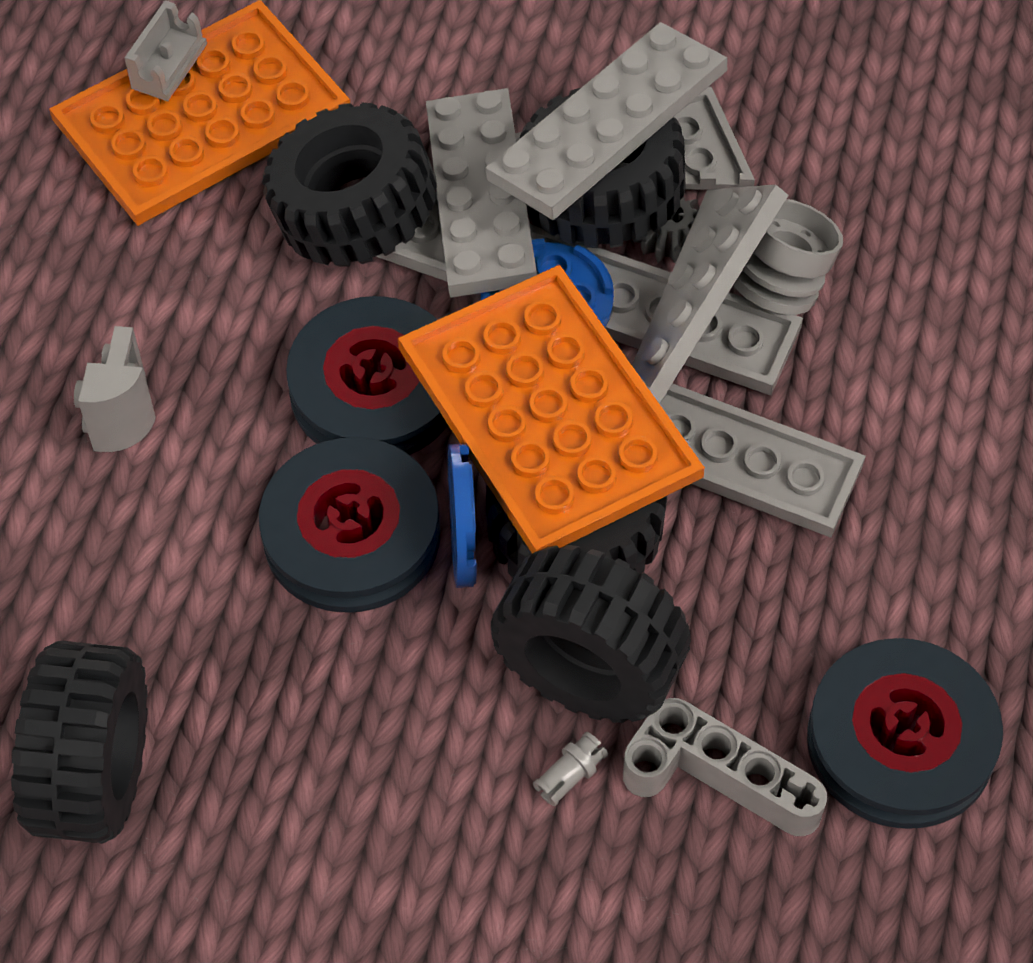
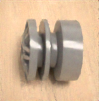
(791, 260)

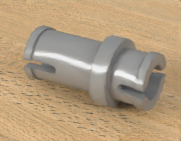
(577, 762)

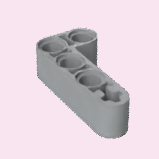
(725, 774)

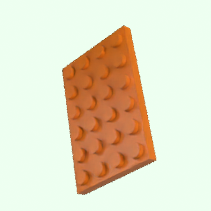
(222, 117)
(550, 410)

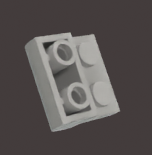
(115, 396)

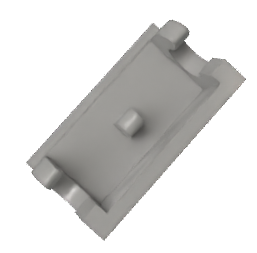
(164, 52)

